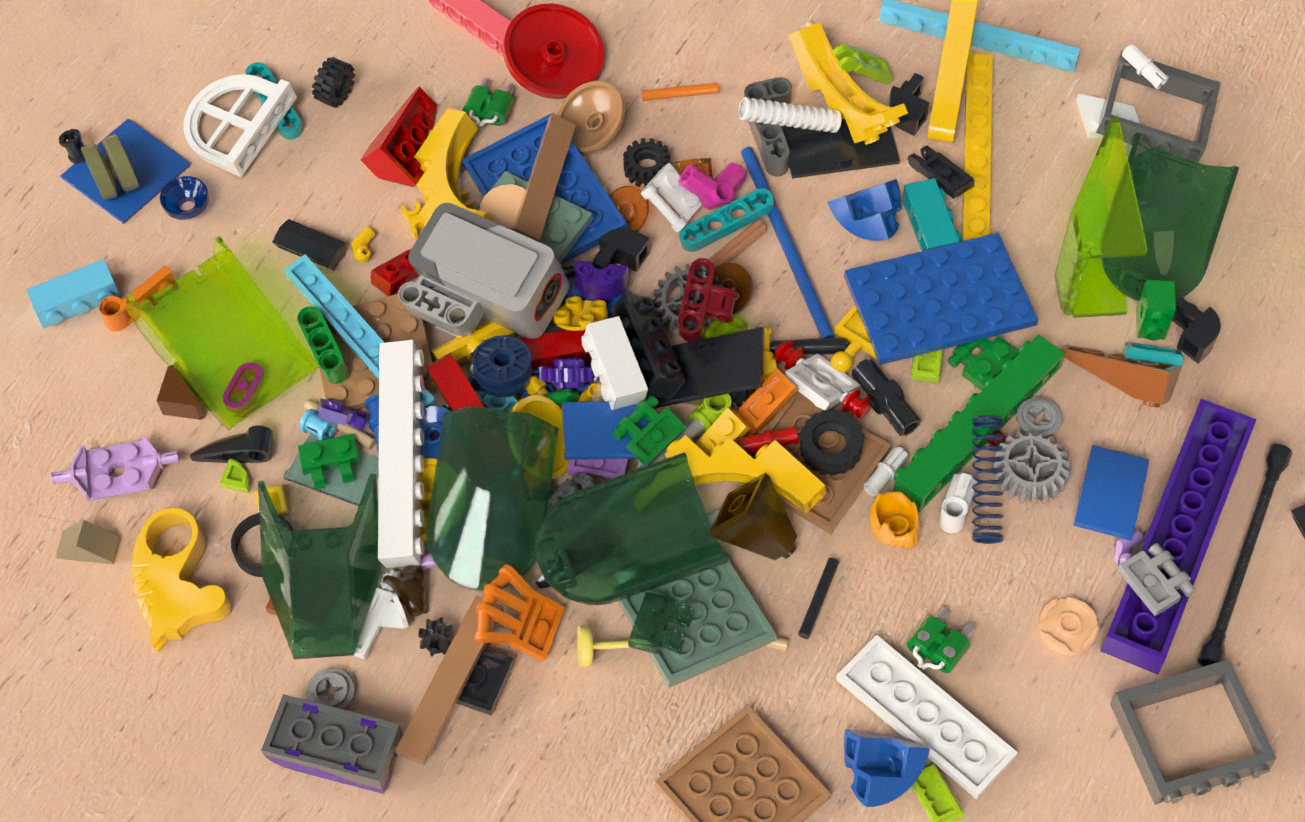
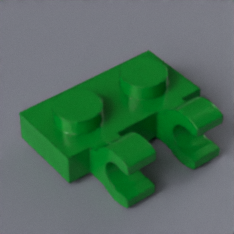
(329, 454)

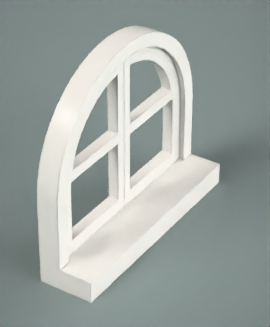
(256, 132)

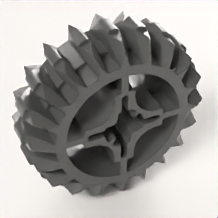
(667, 310)

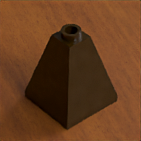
(756, 520)

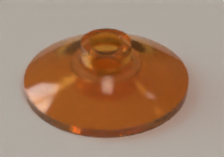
(628, 200)

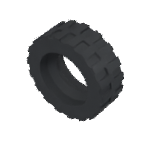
(831, 463)

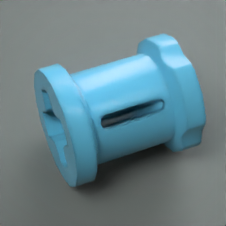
(321, 428)

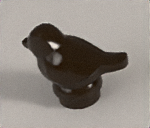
(410, 589)

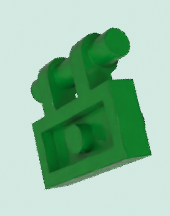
(987, 363)
(655, 436)

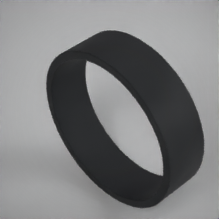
(240, 530)

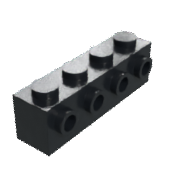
(650, 345)

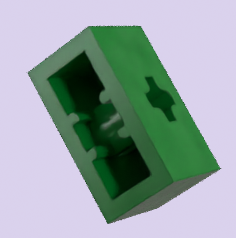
(1155, 309)

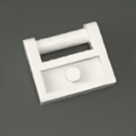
(679, 198)

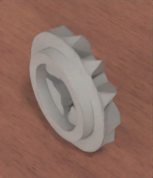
(1031, 409)
(338, 680)

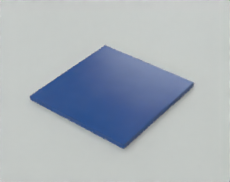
(153, 166)

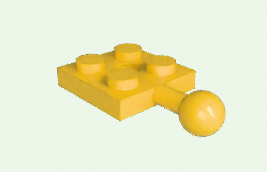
(854, 331)

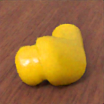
(360, 245)

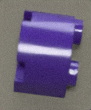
(600, 283)

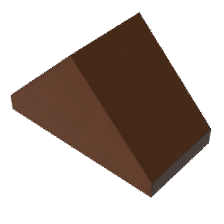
(177, 398)

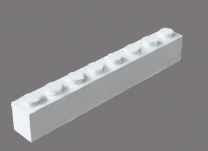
(399, 454)

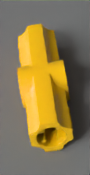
(464, 347)

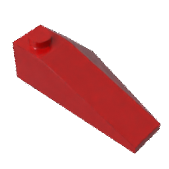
(394, 148)

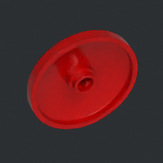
(552, 50)

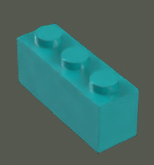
(929, 215)

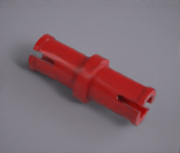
(783, 436)

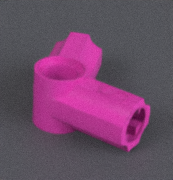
(713, 191)

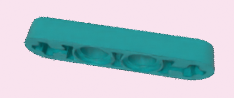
(291, 115)
(729, 223)

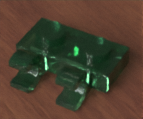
(652, 621)

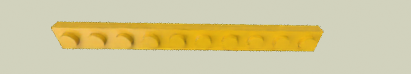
(977, 145)

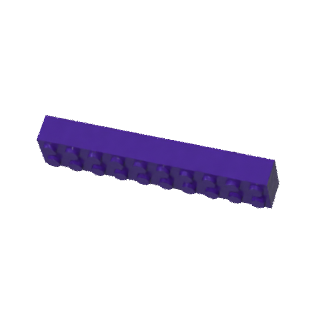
(1184, 528)

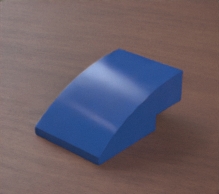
(1111, 492)

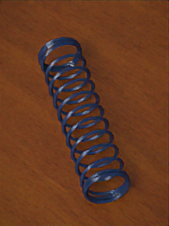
(987, 537)

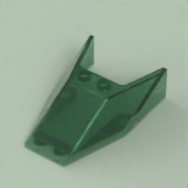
(321, 577)

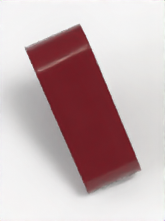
(712, 305)

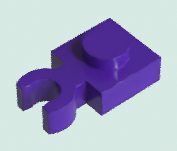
(335, 411)

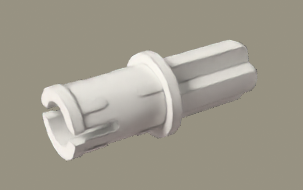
(1145, 66)
(885, 471)

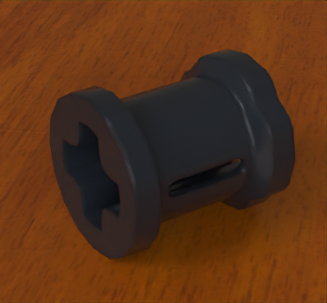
(73, 145)

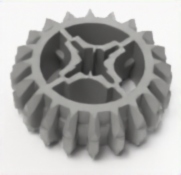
(1043, 458)

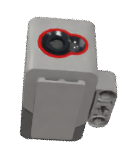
(480, 272)

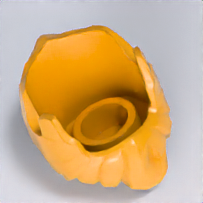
(895, 520)

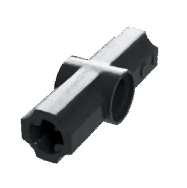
(886, 397)

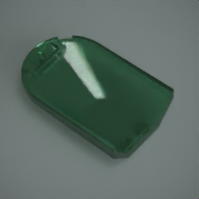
(1180, 217)
(489, 493)
(627, 535)

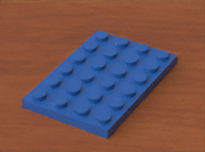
(576, 182)
(939, 298)

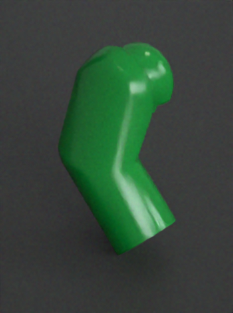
(565, 395)

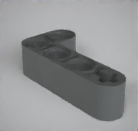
(770, 137)

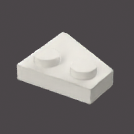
(1091, 108)

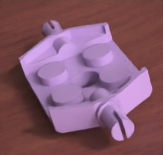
(93, 469)

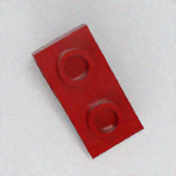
(393, 274)

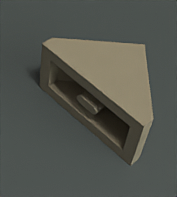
(88, 544)

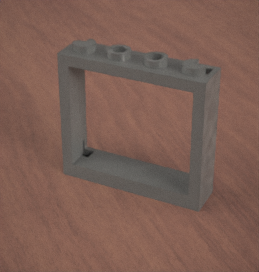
(1179, 84)
(1174, 686)

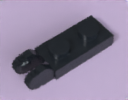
(946, 173)

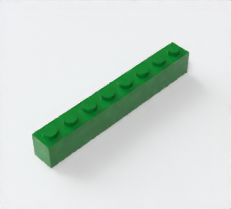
(1000, 397)

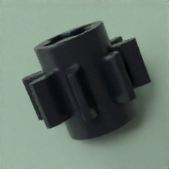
(435, 636)

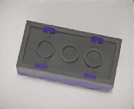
(332, 743)

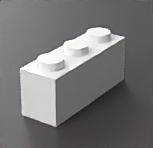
(614, 363)

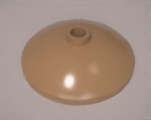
(597, 113)

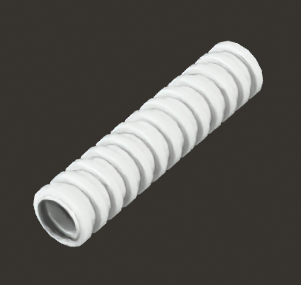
(789, 115)

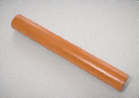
(680, 91)

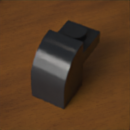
(915, 106)
(623, 248)
(1199, 329)

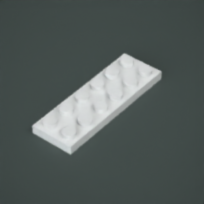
(927, 716)

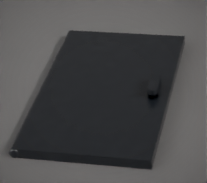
(821, 151)
(719, 366)

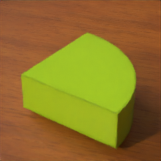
(235, 477)

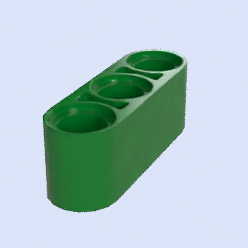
(327, 354)

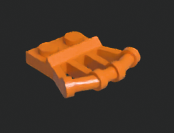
(535, 624)

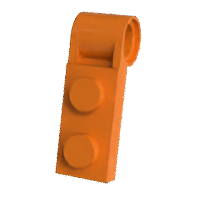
(115, 310)
(766, 402)

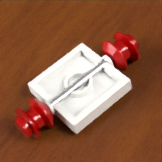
(821, 381)

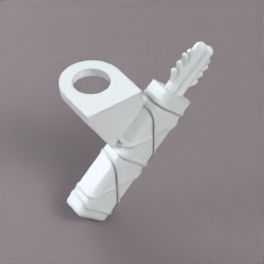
(384, 612)

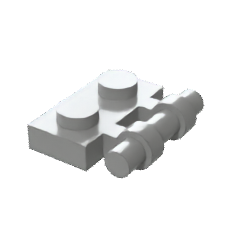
(1151, 584)

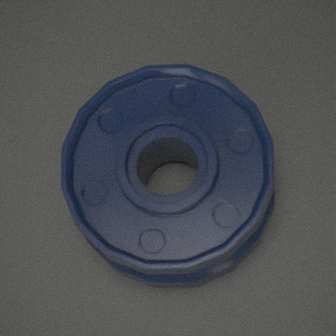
(502, 366)

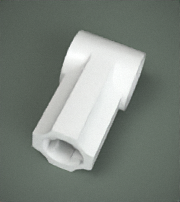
(957, 502)

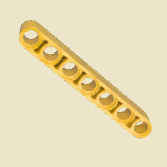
(952, 70)

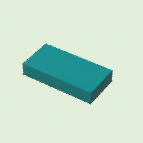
(1153, 353)

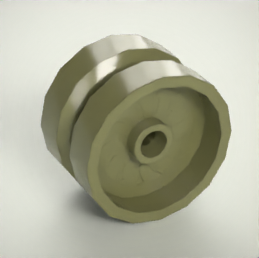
(110, 167)

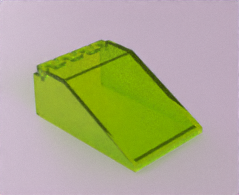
(1100, 226)
(216, 328)

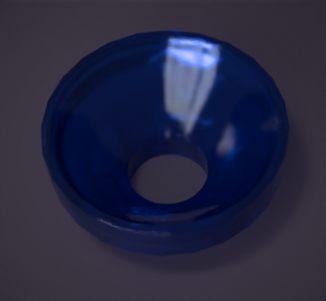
(184, 190)

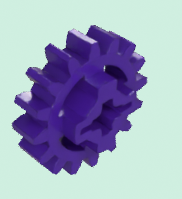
(567, 373)

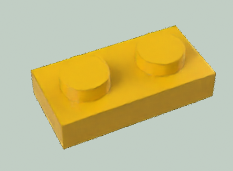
(725, 427)

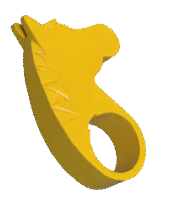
(163, 586)

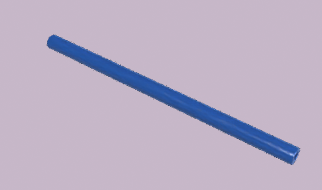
(789, 248)

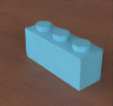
(72, 293)

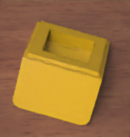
(278, 498)

